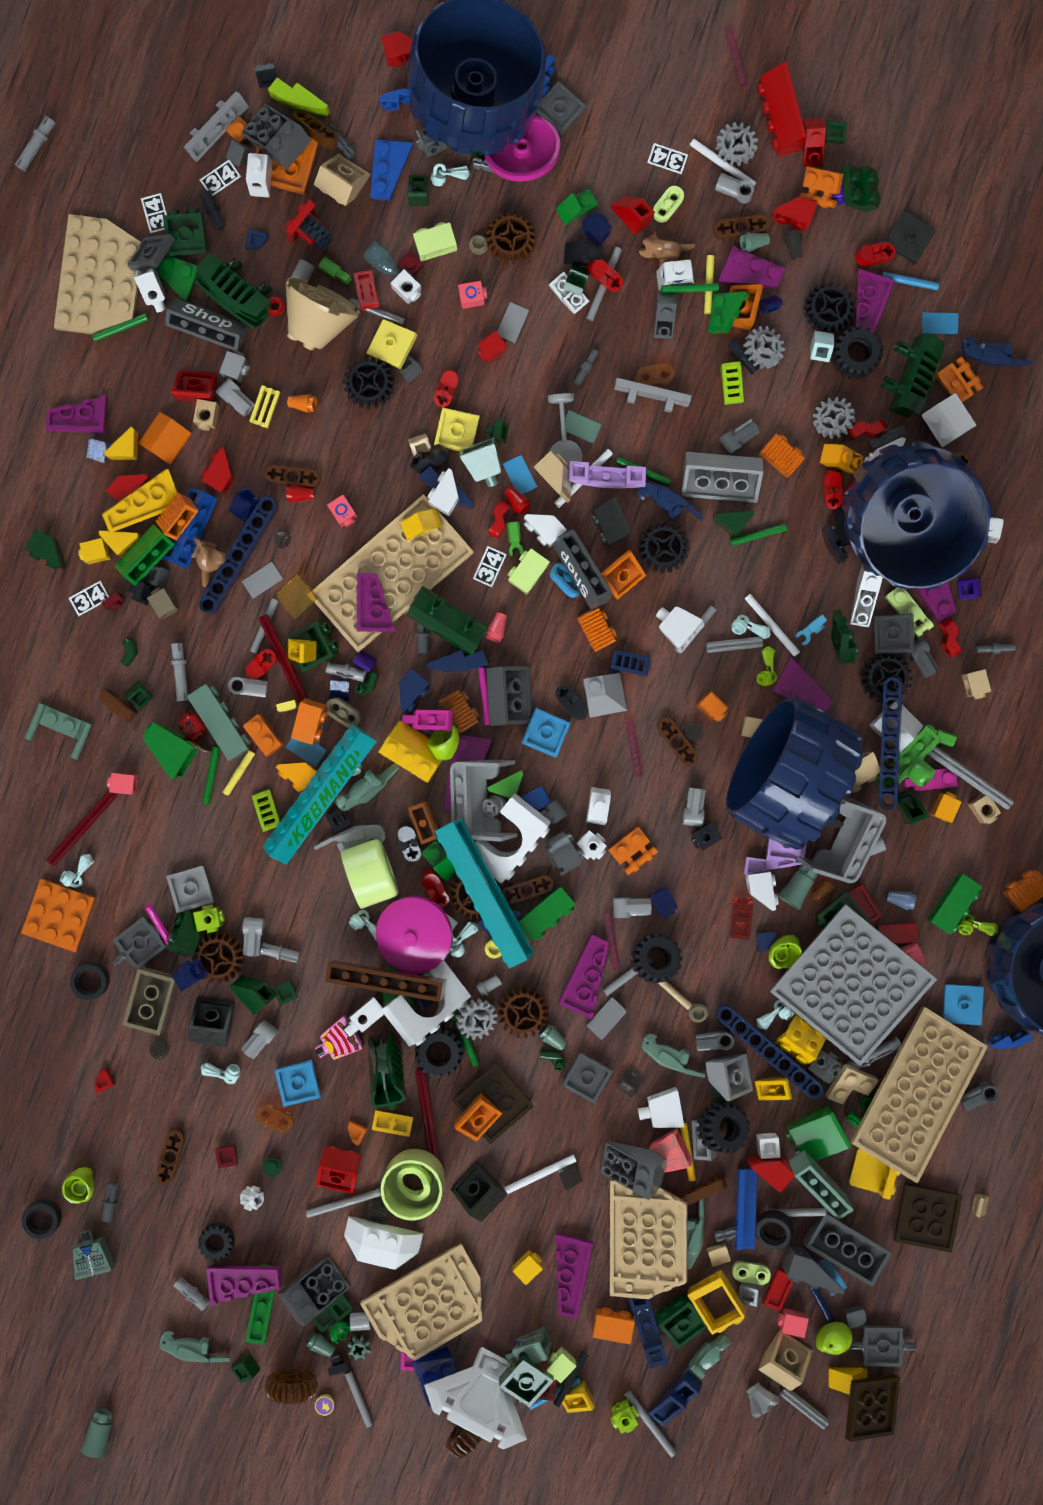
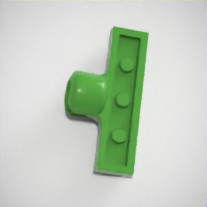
(913, 760)

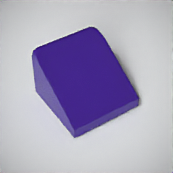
(969, 588)
(365, 661)

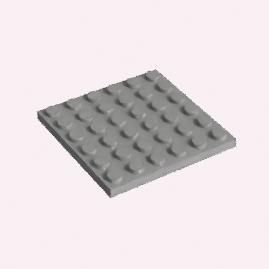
(853, 984)

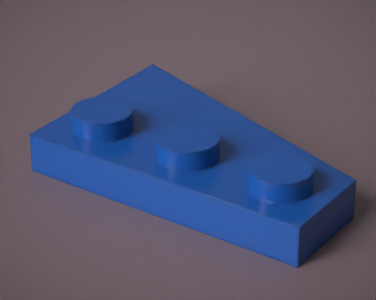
(388, 164)

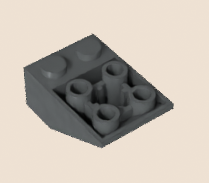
(276, 136)
(630, 1163)
(804, 1267)
(313, 1291)

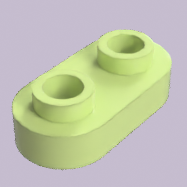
(667, 205)
(752, 1271)

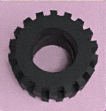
(868, 342)
(671, 953)
(445, 1067)
(736, 1130)

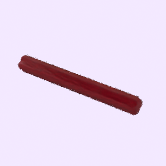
(282, 657)
(81, 828)
(427, 1113)

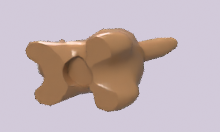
(663, 250)
(207, 558)

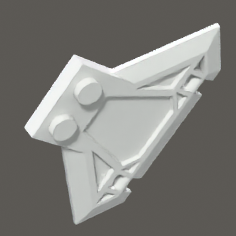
(479, 1401)

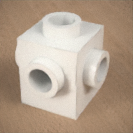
(585, 842)

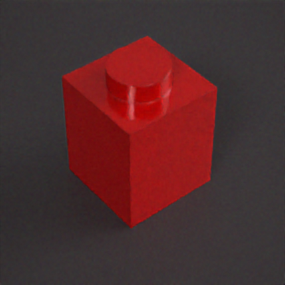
(491, 348)

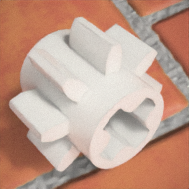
(252, 1198)

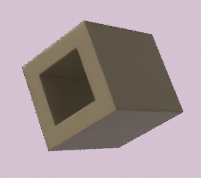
(162, 603)

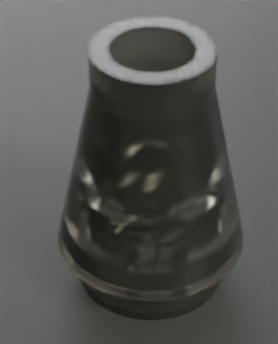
(793, 241)

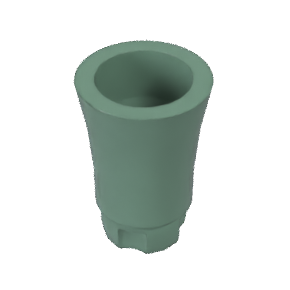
(798, 887)
(97, 1436)

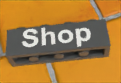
(206, 324)
(582, 569)

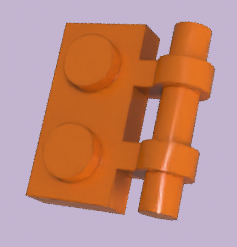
(822, 180)
(953, 382)
(629, 846)

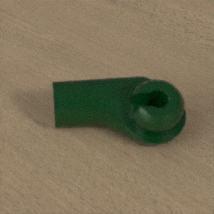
(131, 651)
(367, 686)
(555, 1057)

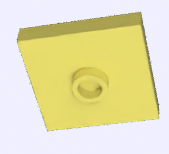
(392, 344)
(456, 429)

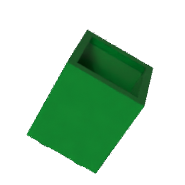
(169, 749)
(818, 1134)

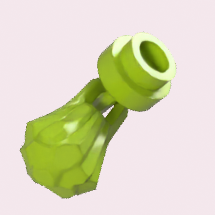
(765, 677)
(967, 927)

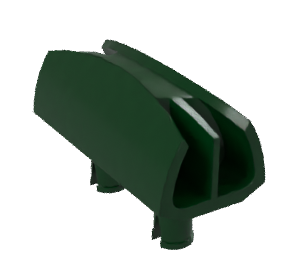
(232, 291)
(917, 375)
(446, 620)
(386, 1072)

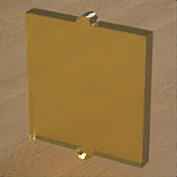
(296, 596)

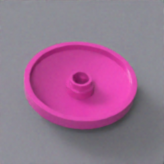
(530, 156)
(414, 934)

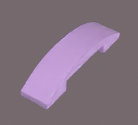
(607, 476)

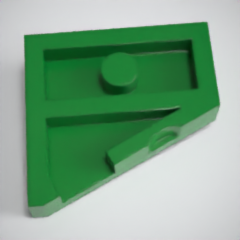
(178, 275)
(725, 310)

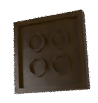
(502, 1093)
(928, 1217)
(872, 1407)

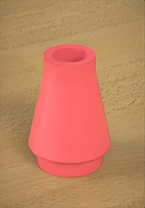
(497, 628)

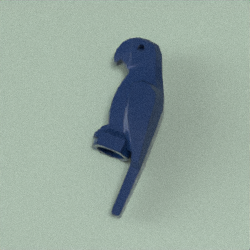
(991, 353)
(666, 499)

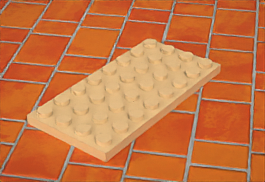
(400, 567)
(919, 1094)

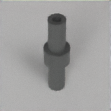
(586, 367)
(995, 648)

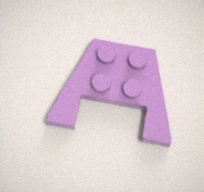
(776, 857)

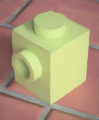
(560, 1364)

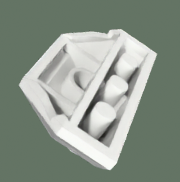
(381, 1243)

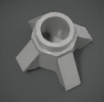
(761, 1400)

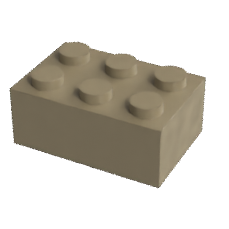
(150, 1001)

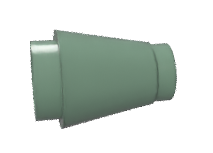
(752, 241)
(552, 1037)
(319, 1344)

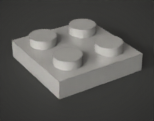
(190, 889)

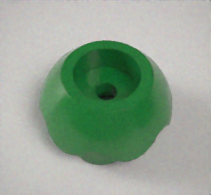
(339, 1331)

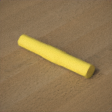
(238, 773)

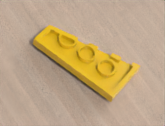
(142, 503)

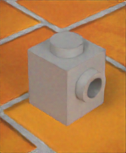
(234, 366)

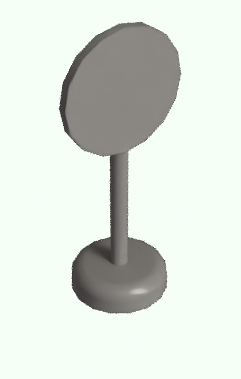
(566, 448)

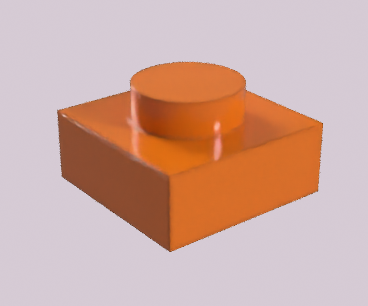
(236, 128)

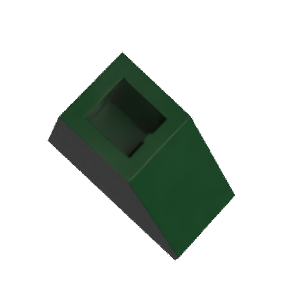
(47, 548)
(184, 935)
(253, 993)

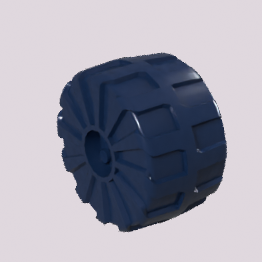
(476, 75)
(935, 540)
(794, 773)
(1017, 967)

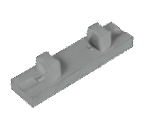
(216, 126)
(652, 392)

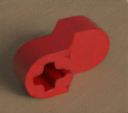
(875, 254)
(611, 281)
(449, 379)
(867, 429)
(832, 480)
(499, 525)
(950, 634)
(255, 670)
(432, 880)

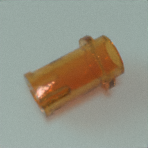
(822, 891)

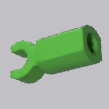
(334, 271)
(514, 537)
(947, 738)

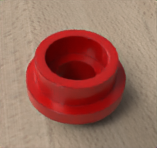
(276, 300)

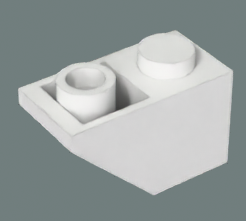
(445, 495)
(546, 527)
(761, 887)

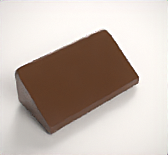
(117, 705)

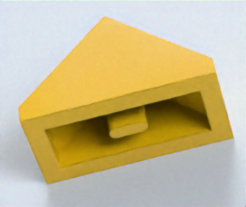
(125, 447)
(421, 523)
(120, 541)
(301, 650)
(773, 1088)
(840, 1377)
(579, 1399)

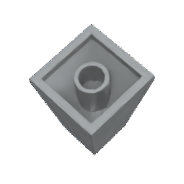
(604, 695)
(730, 1075)

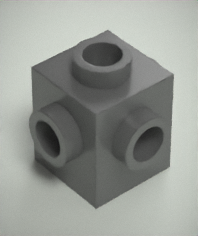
(427, 145)
(826, 1066)

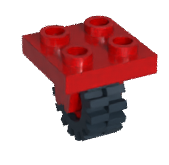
(308, 227)

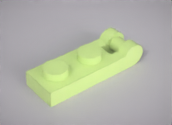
(904, 604)

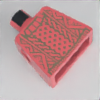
(674, 1149)

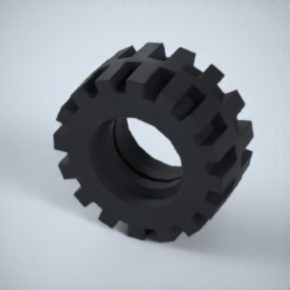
(207, 1249)

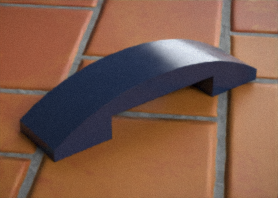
(648, 1332)

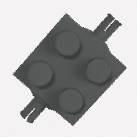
(139, 943)
(883, 1345)

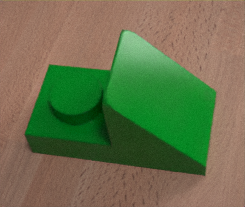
(576, 206)
(437, 858)

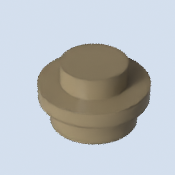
(478, 244)
(698, 1012)

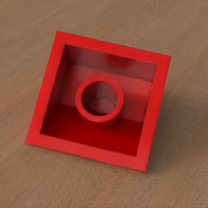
(338, 1169)
(774, 1170)

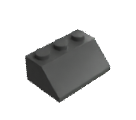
(509, 695)

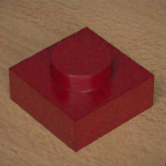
(410, 264)
(113, 602)
(226, 1156)

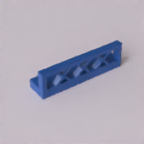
(185, 544)
(745, 1209)

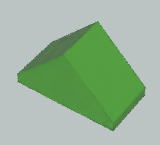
(507, 786)

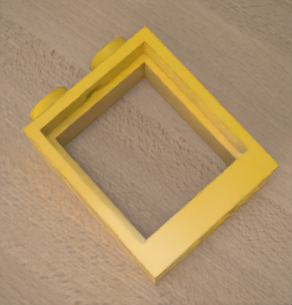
(707, 1285)

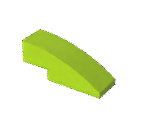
(297, 98)

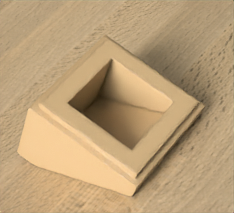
(419, 444)
(750, 725)
(980, 1205)
(718, 1254)

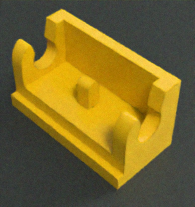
(392, 1123)

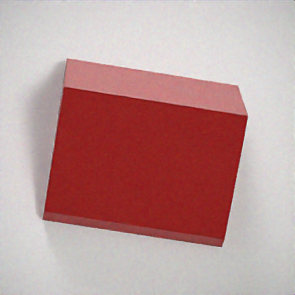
(194, 386)

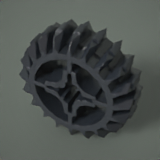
(825, 301)
(365, 389)
(670, 553)
(900, 669)

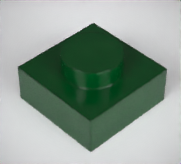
(836, 132)
(285, 992)

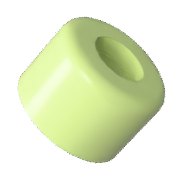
(369, 873)
(410, 1203)

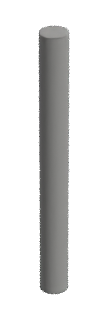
(601, 290)
(343, 1203)
(650, 1424)

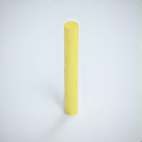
(709, 279)

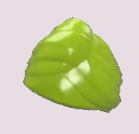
(444, 743)
(784, 951)
(79, 1185)
(834, 1338)

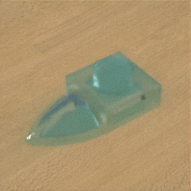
(381, 260)

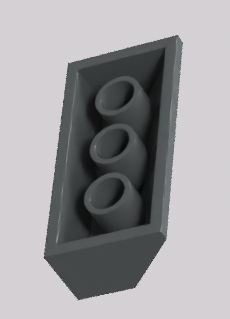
(846, 1248)

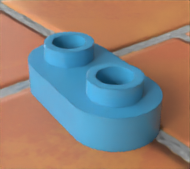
(563, 579)

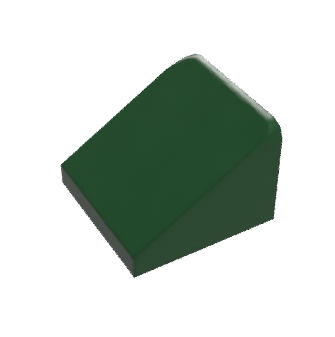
(138, 695)
(245, 1368)

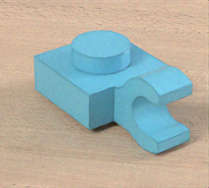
(815, 626)

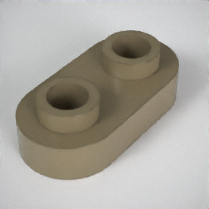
(343, 714)

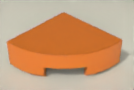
(356, 1132)

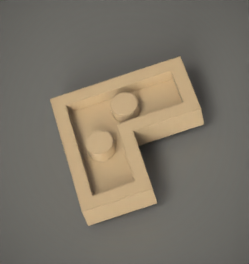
(849, 1080)

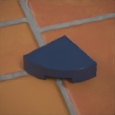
(256, 240)
(765, 940)

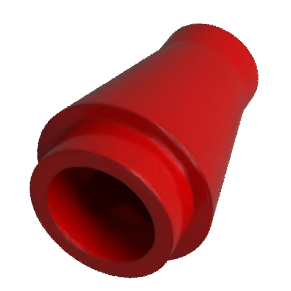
(298, 493)
(518, 501)

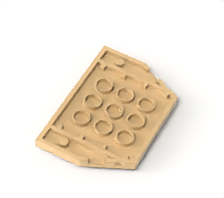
(95, 280)
(647, 1242)
(428, 1304)

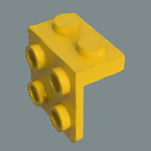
(801, 1041)
(873, 1175)

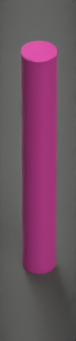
(484, 694)
(157, 921)

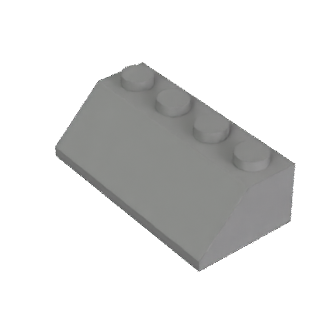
(722, 477)

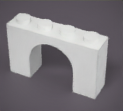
(532, 826)
(415, 1027)

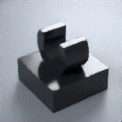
(265, 74)
(141, 592)
(338, 820)
(339, 1366)

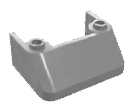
(469, 791)
(852, 844)

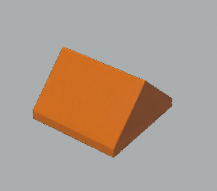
(749, 307)
(165, 438)
(623, 574)
(477, 1117)

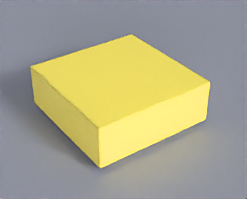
(286, 706)

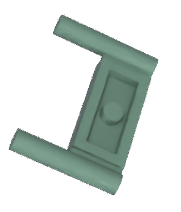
(61, 723)

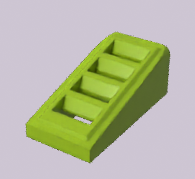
(738, 374)
(265, 827)

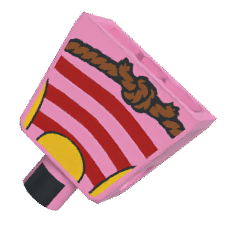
(337, 1041)

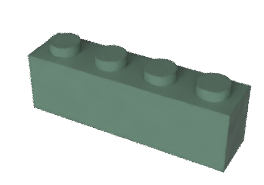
(218, 721)
(821, 1185)

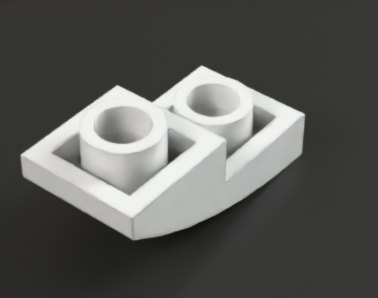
(572, 301)

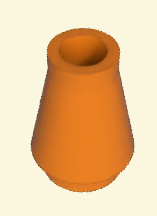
(303, 402)

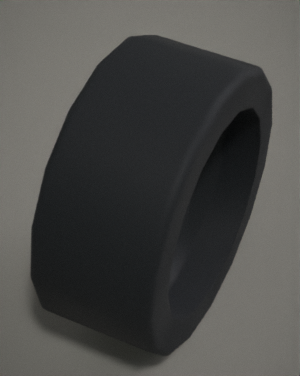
(75, 986)
(28, 1226)
(770, 1241)

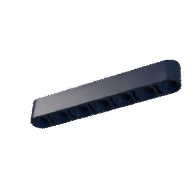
(239, 545)
(890, 752)
(777, 1055)

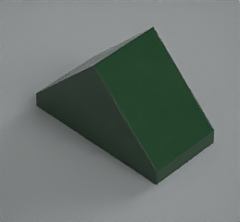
(418, 191)
(733, 521)
(911, 808)

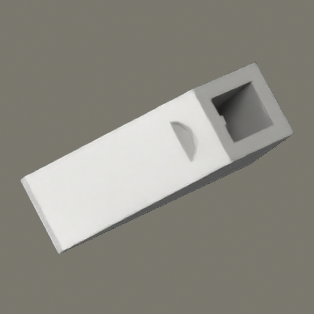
(865, 597)

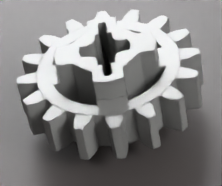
(741, 151)
(764, 347)
(828, 411)
(483, 1012)

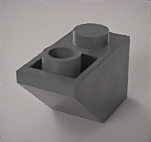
(665, 315)

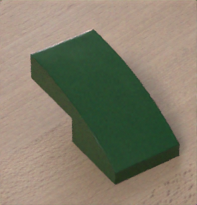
(576, 279)
(334, 1312)

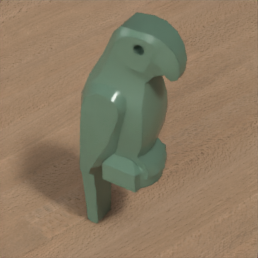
(365, 788)
(667, 1055)
(695, 1235)
(189, 1348)
(708, 1355)

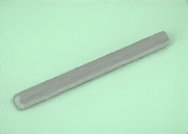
(971, 778)

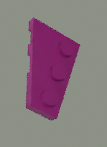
(750, 270)

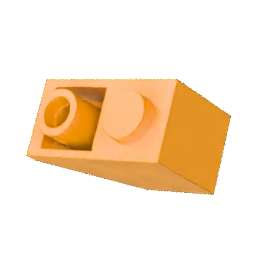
(841, 458)
(298, 773)

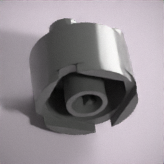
(562, 852)

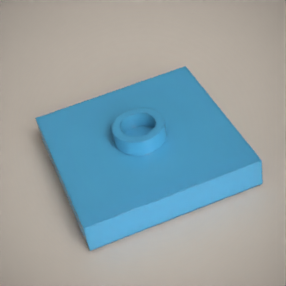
(545, 732)
(963, 1004)
(297, 1083)

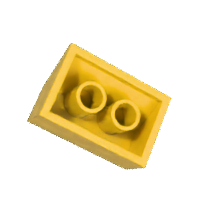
(410, 750)

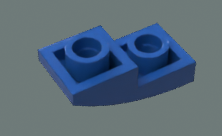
(549, 70)
(393, 99)
(537, 798)
(1004, 1041)

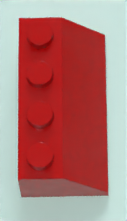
(781, 110)

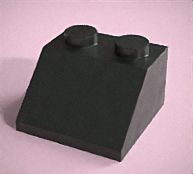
(611, 522)
(211, 1021)
(478, 1192)

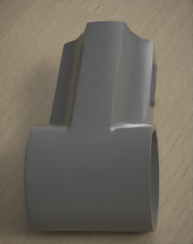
(736, 438)
(923, 658)
(554, 812)
(711, 1040)
(976, 1097)

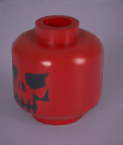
(192, 726)

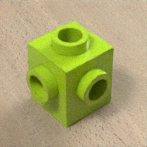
(204, 923)
(624, 1416)

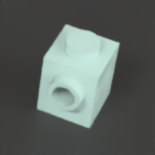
(822, 346)

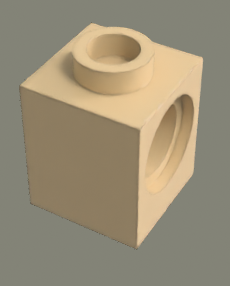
(206, 406)
(976, 684)
(976, 807)

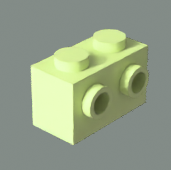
(435, 241)
(528, 571)

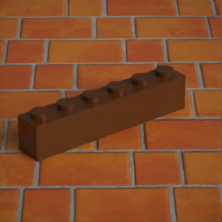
(386, 980)

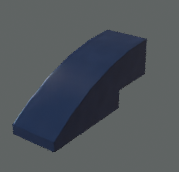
(430, 479)
(458, 662)
(675, 1398)

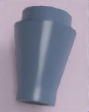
(902, 899)

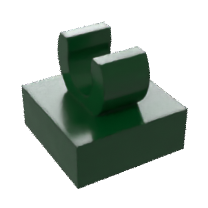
(498, 431)

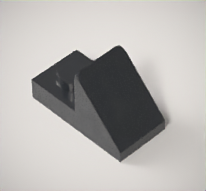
(581, 253)

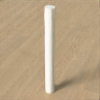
(719, 161)
(575, 486)
(773, 626)
(540, 1174)

